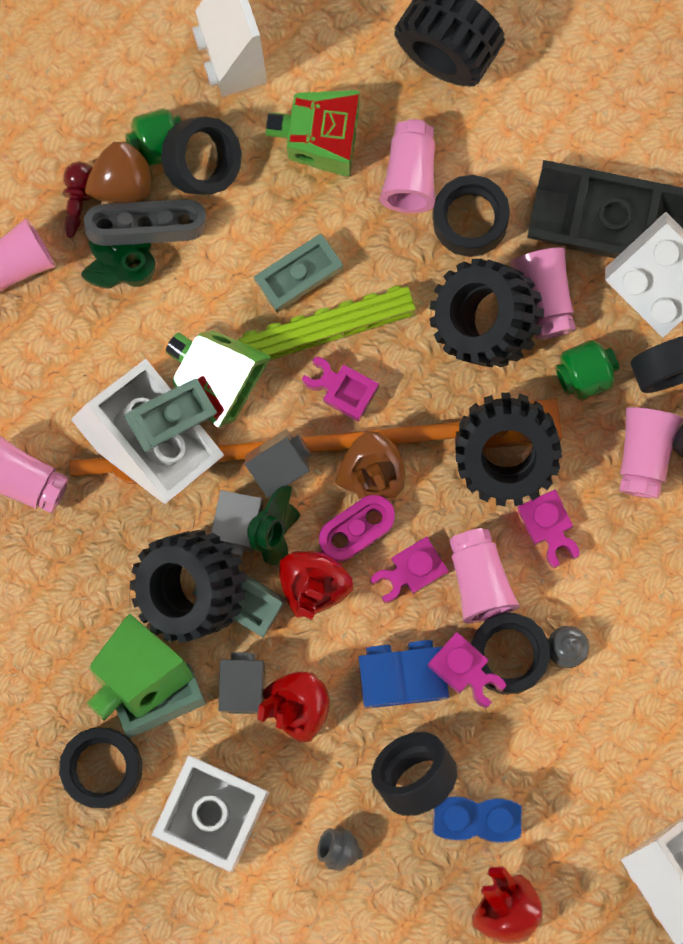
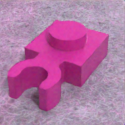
(346, 391)
(547, 521)
(415, 567)
(461, 666)

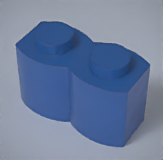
(400, 676)
(490, 820)

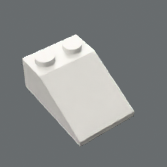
(232, 44)
(160, 470)

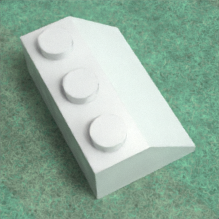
(658, 873)

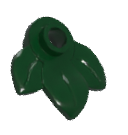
(114, 264)
(269, 526)

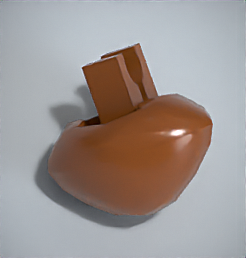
(120, 175)
(372, 467)

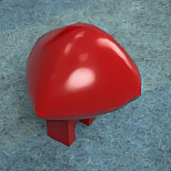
(313, 582)
(297, 704)
(509, 908)

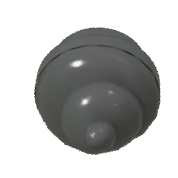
(568, 647)
(338, 849)

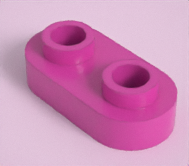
(355, 527)

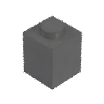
(278, 461)
(241, 684)

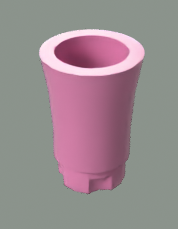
(410, 169)
(22, 254)
(549, 274)
(647, 450)
(29, 479)
(481, 577)

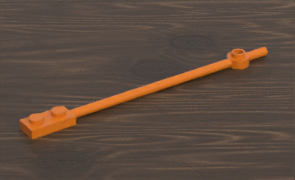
(342, 441)

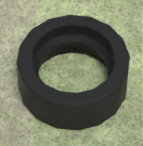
(227, 160)
(476, 186)
(659, 366)
(532, 632)
(69, 760)
(425, 792)

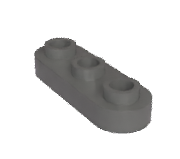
(145, 222)

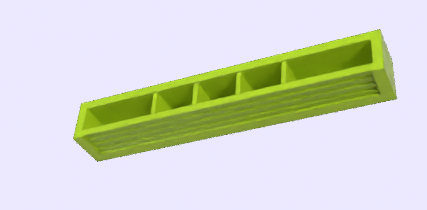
(332, 324)

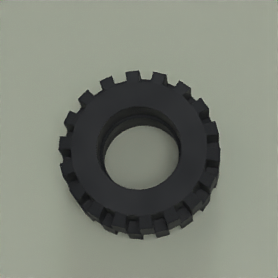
(450, 39)
(458, 305)
(513, 481)
(160, 590)

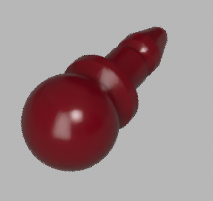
(75, 179)

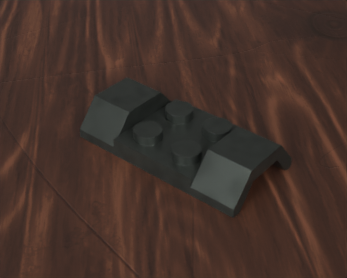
(597, 208)

